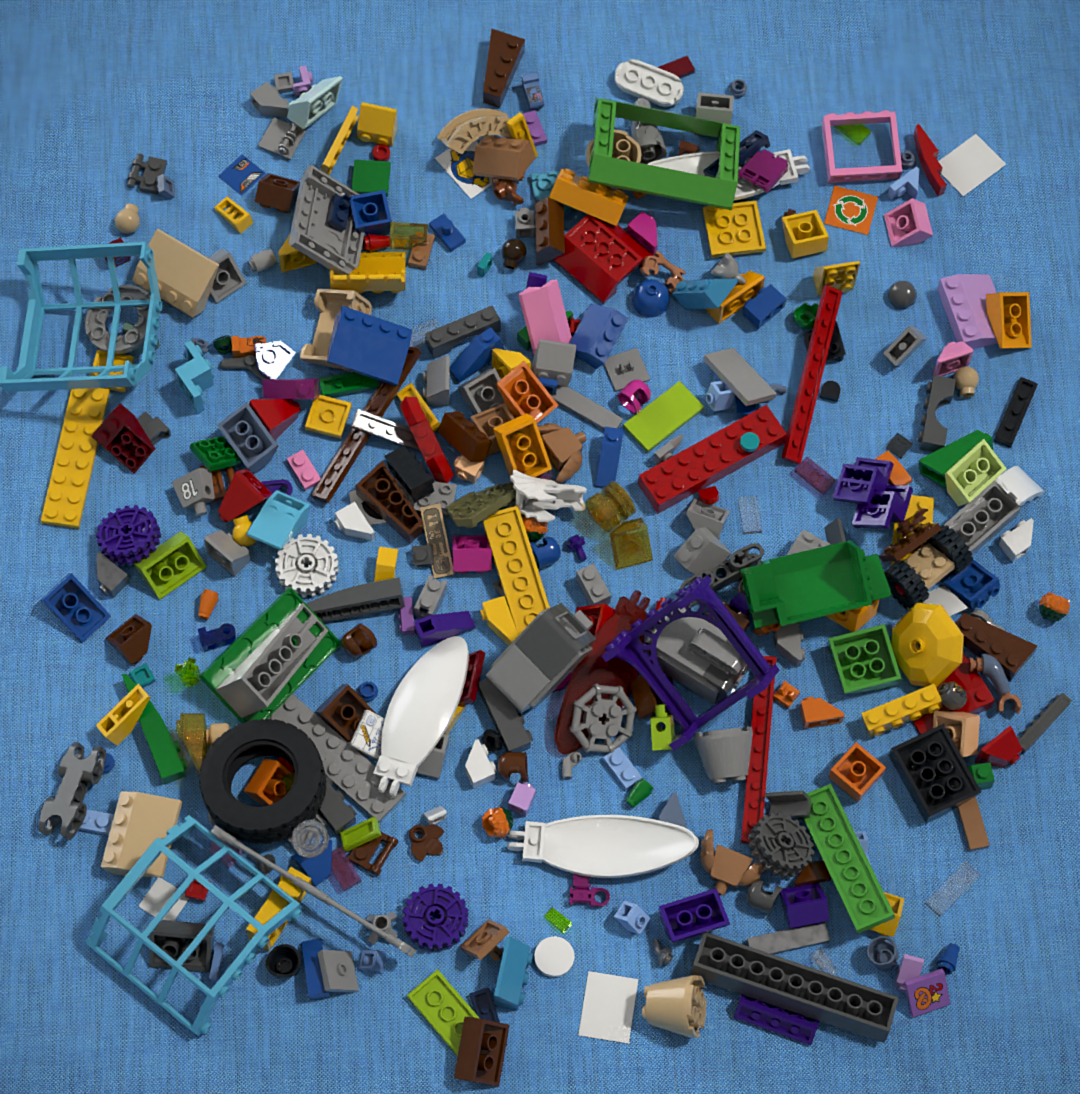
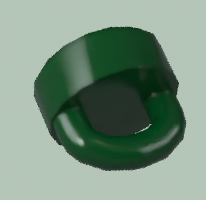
(223, 341)

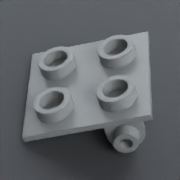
(282, 138)
(443, 494)

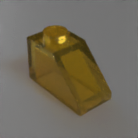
(407, 235)

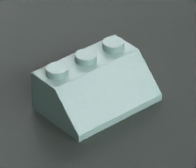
(315, 102)

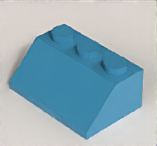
(703, 293)
(512, 974)

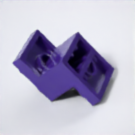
(860, 480)
(884, 508)

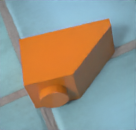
(818, 712)

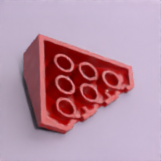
(978, 695)

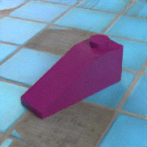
(291, 388)

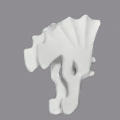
(538, 494)

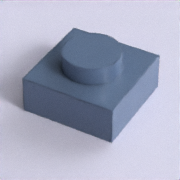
(165, 186)

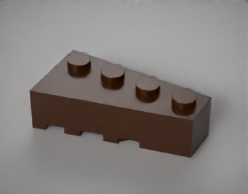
(502, 62)
(386, 498)
(987, 639)

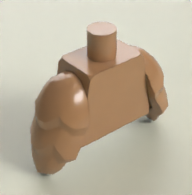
(563, 449)
(727, 866)

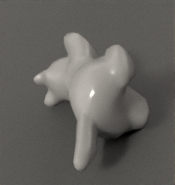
(727, 269)

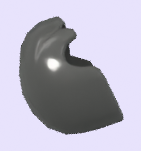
(902, 294)

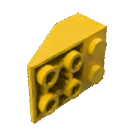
(839, 276)

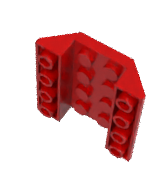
(600, 256)

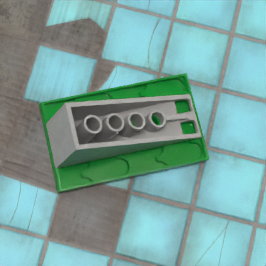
(270, 659)

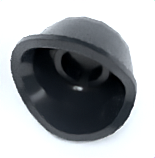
(283, 961)

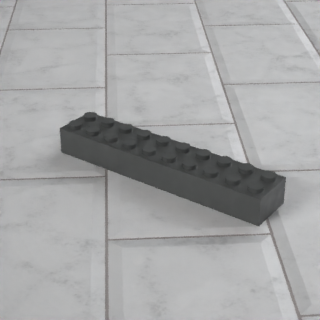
(795, 987)

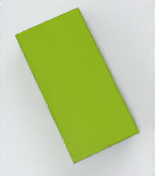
(360, 834)

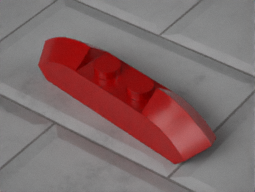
(426, 439)

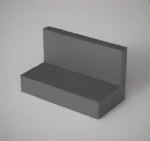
(791, 803)

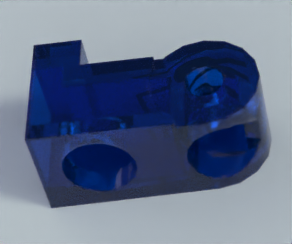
(217, 637)

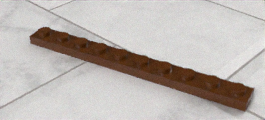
(356, 439)

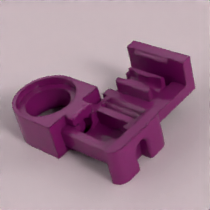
(583, 894)

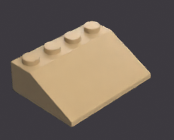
(182, 274)
(135, 826)

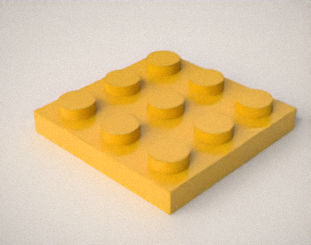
(734, 230)

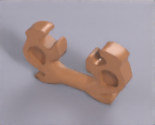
(651, 264)

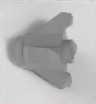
(382, 922)

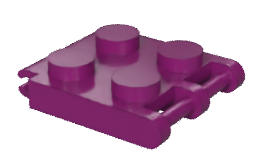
(764, 170)

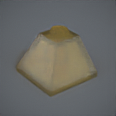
(630, 544)

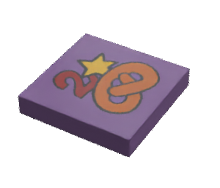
(927, 993)

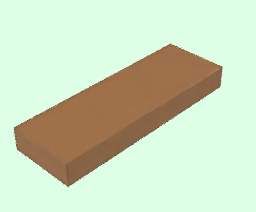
(973, 825)

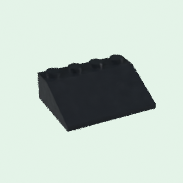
(934, 773)

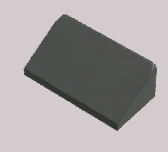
(835, 532)

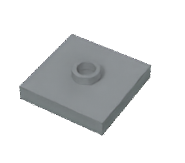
(338, 971)

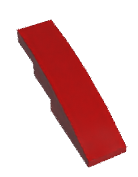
(927, 156)

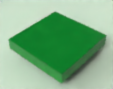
(371, 176)
(215, 453)

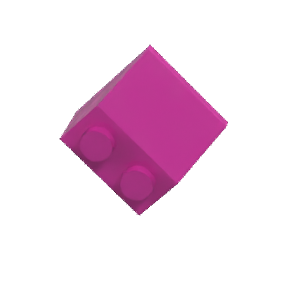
(471, 553)

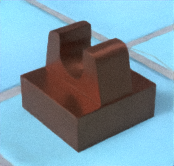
(688, 147)

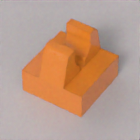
(786, 694)

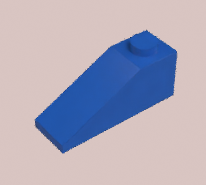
(476, 354)
(609, 456)

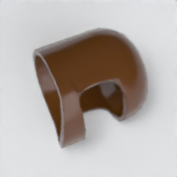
(356, 643)
(513, 763)

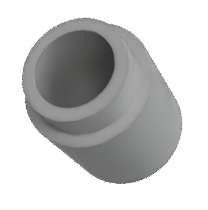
(262, 260)

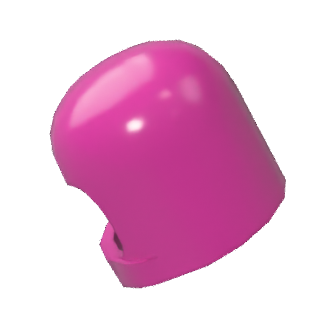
(630, 391)

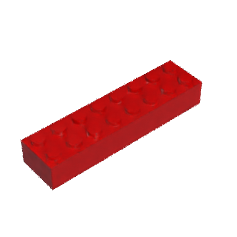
(710, 460)

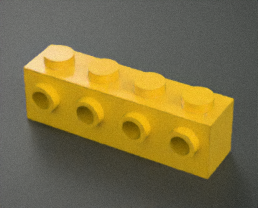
(903, 709)

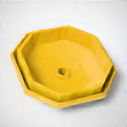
(939, 644)

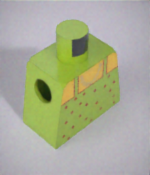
(662, 737)

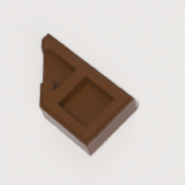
(813, 874)

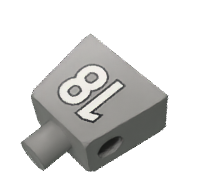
(195, 490)

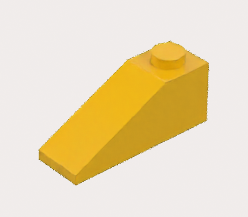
(499, 619)
(124, 715)

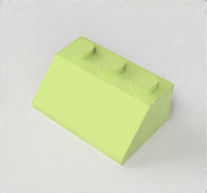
(973, 473)

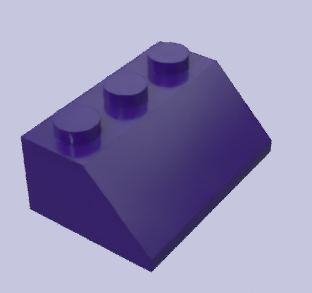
(693, 915)

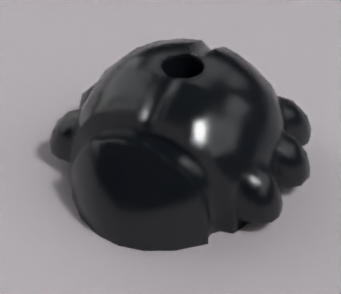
(492, 740)

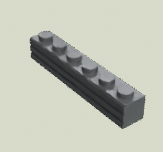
(1045, 719)

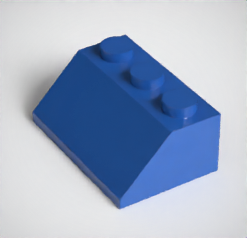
(597, 334)

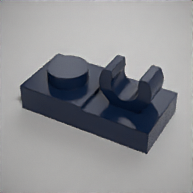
(339, 211)

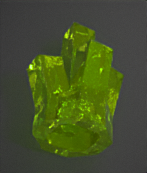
(188, 672)

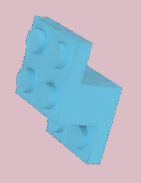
(194, 376)

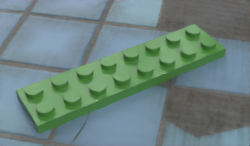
(846, 861)

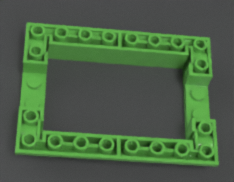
(661, 181)

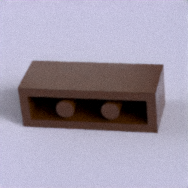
(464, 436)

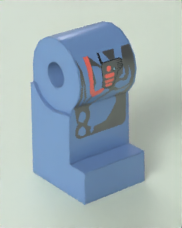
(532, 90)

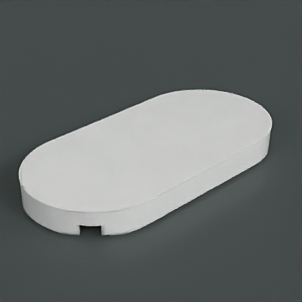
(649, 83)

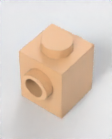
(468, 470)

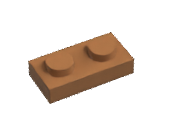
(420, 254)

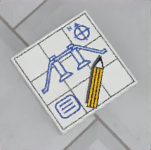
(369, 735)

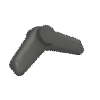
(248, 363)

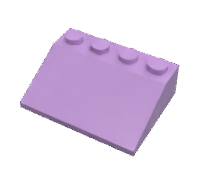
(966, 308)

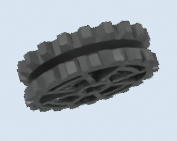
(781, 845)

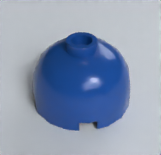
(651, 298)

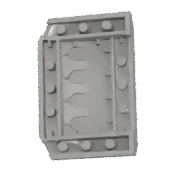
(310, 228)

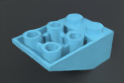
(279, 520)

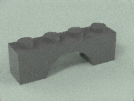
(443, 339)
(940, 393)

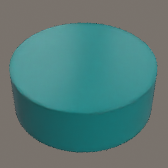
(749, 442)

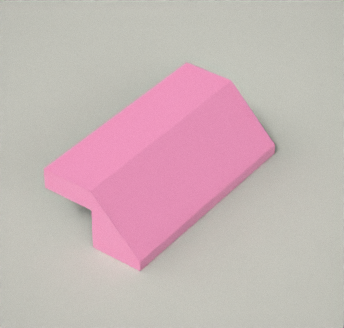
(545, 314)

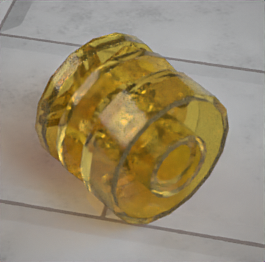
(610, 506)

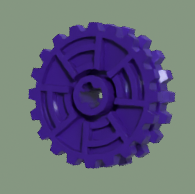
(128, 535)
(434, 902)

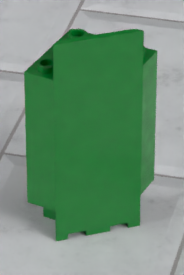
(813, 584)

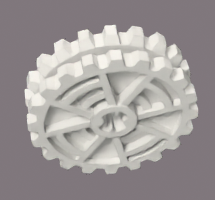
(321, 562)

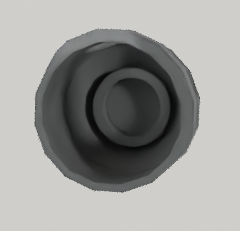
(761, 899)

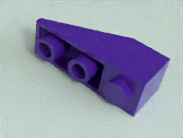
(442, 626)

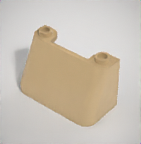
(329, 303)

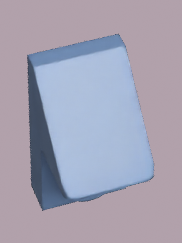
(907, 183)

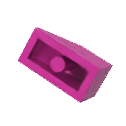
(644, 231)

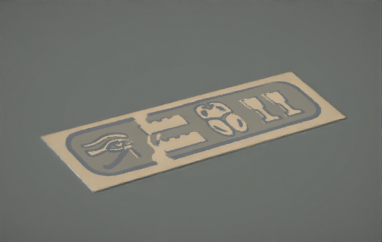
(436, 536)

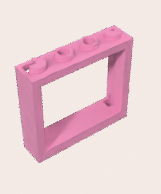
(861, 173)

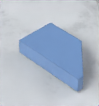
(216, 963)

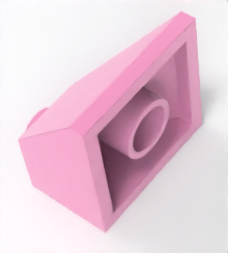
(952, 358)

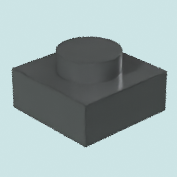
(423, 555)

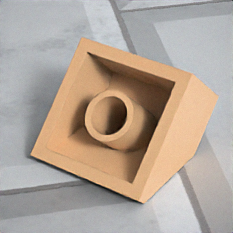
(962, 728)

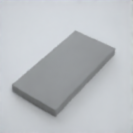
(739, 376)

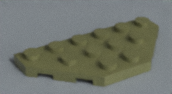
(477, 506)

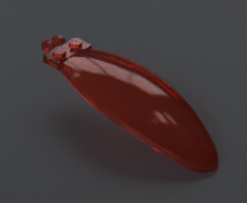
(595, 670)

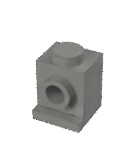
(524, 223)

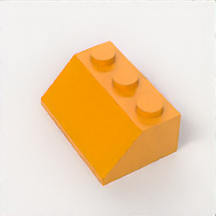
(738, 296)

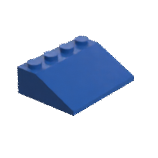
(369, 345)

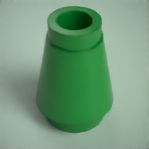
(639, 792)

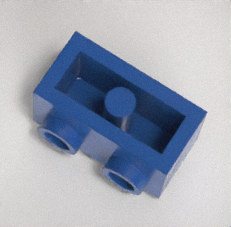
(764, 306)

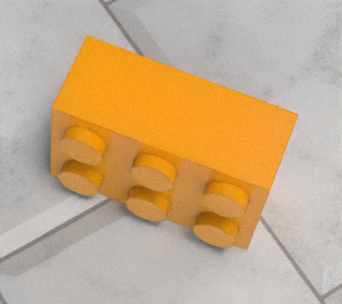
(522, 446)

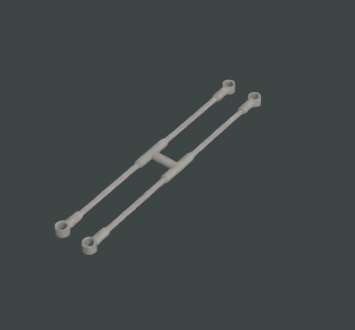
(407, 949)

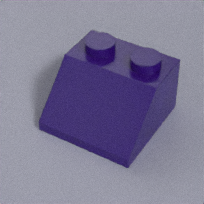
(804, 905)

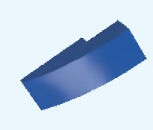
(312, 969)

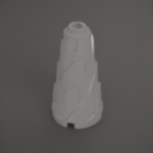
(648, 137)

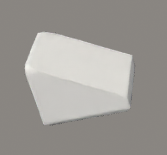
(435, 815)

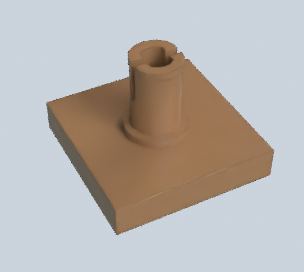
(485, 941)

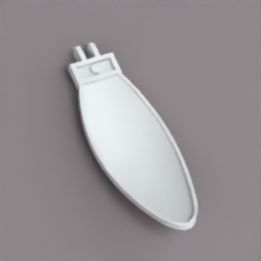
(697, 162)
(421, 712)
(605, 845)

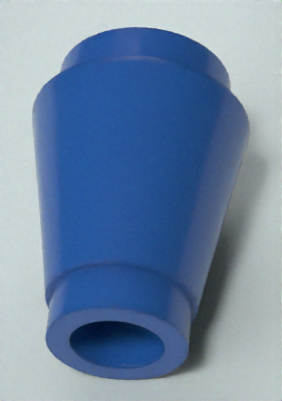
(948, 959)

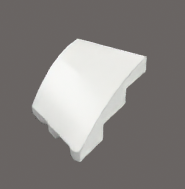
(1019, 485)

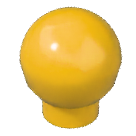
(240, 531)

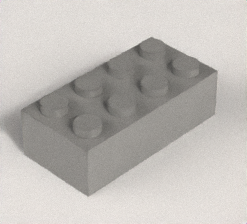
(984, 516)

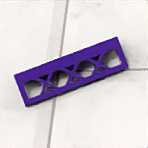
(776, 1020)

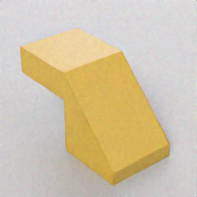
(386, 564)

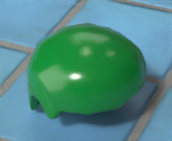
(805, 315)

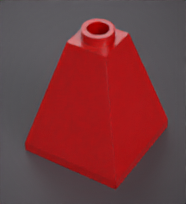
(276, 414)
(242, 496)

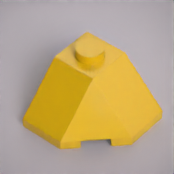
(506, 361)

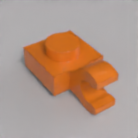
(766, 629)

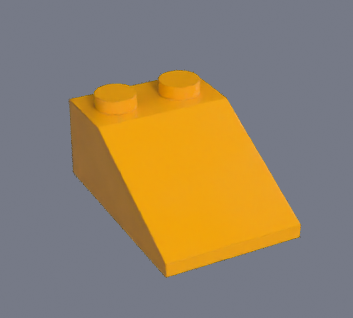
(1010, 318)

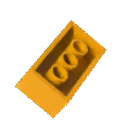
(589, 197)

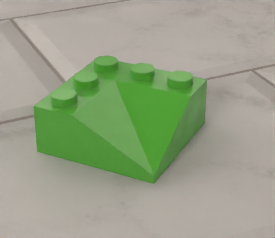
(864, 660)

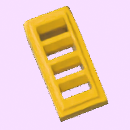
(244, 219)

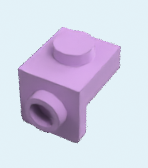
(305, 84)

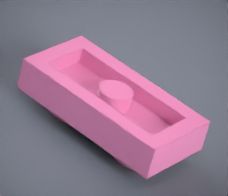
(303, 470)

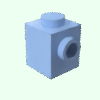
(719, 396)
(632, 917)

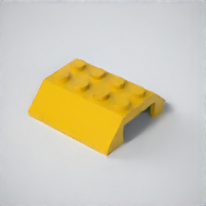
(375, 273)

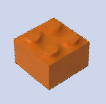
(857, 772)

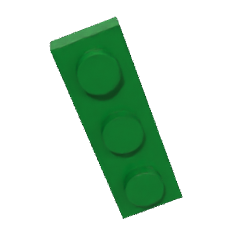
(346, 384)

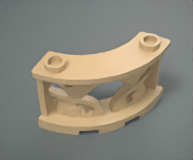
(471, 125)

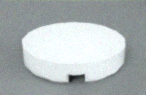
(554, 956)

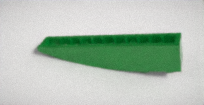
(160, 741)

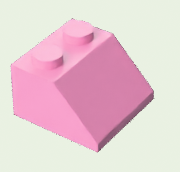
(908, 223)

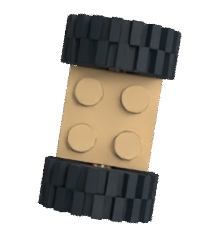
(916, 575)

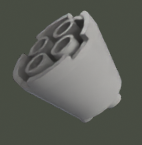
(725, 753)

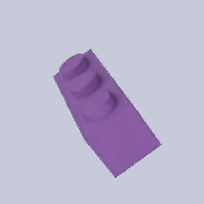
(406, 617)

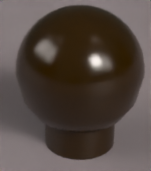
(513, 253)

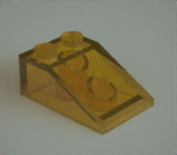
(192, 731)

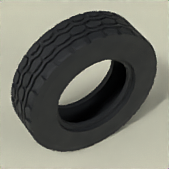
(248, 742)

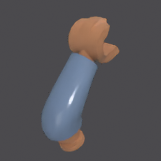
(992, 668)

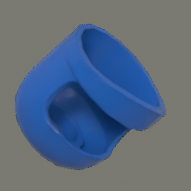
(547, 554)

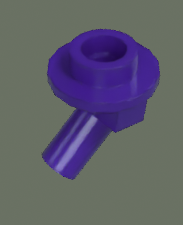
(576, 542)

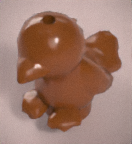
(507, 188)

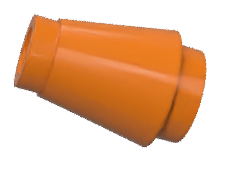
(207, 603)

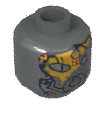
(952, 695)

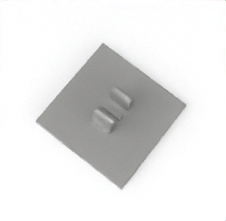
(626, 367)

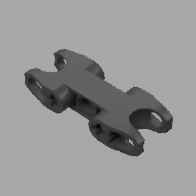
(729, 568)
(68, 804)

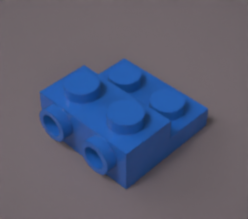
(973, 585)

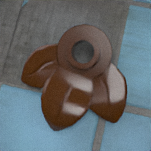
(907, 525)
(427, 843)

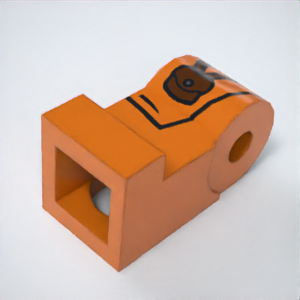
(245, 346)

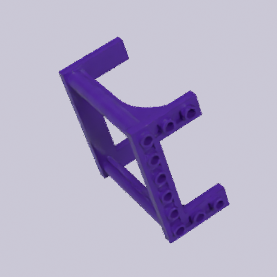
(630, 649)

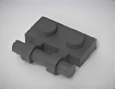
(153, 168)

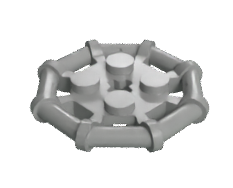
(613, 720)

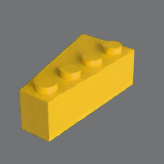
(276, 903)

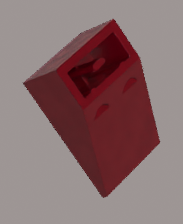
(124, 438)

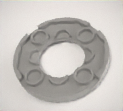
(96, 321)

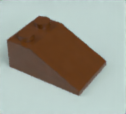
(344, 711)

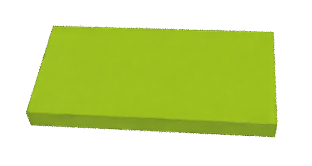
(663, 416)
(442, 1008)

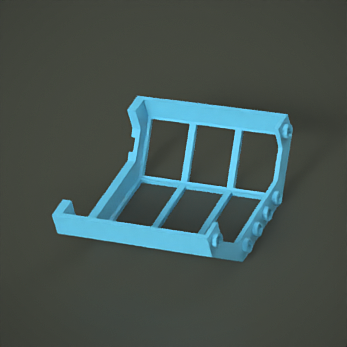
(36, 309)
(260, 939)

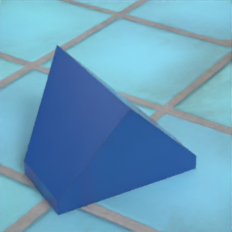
(318, 867)

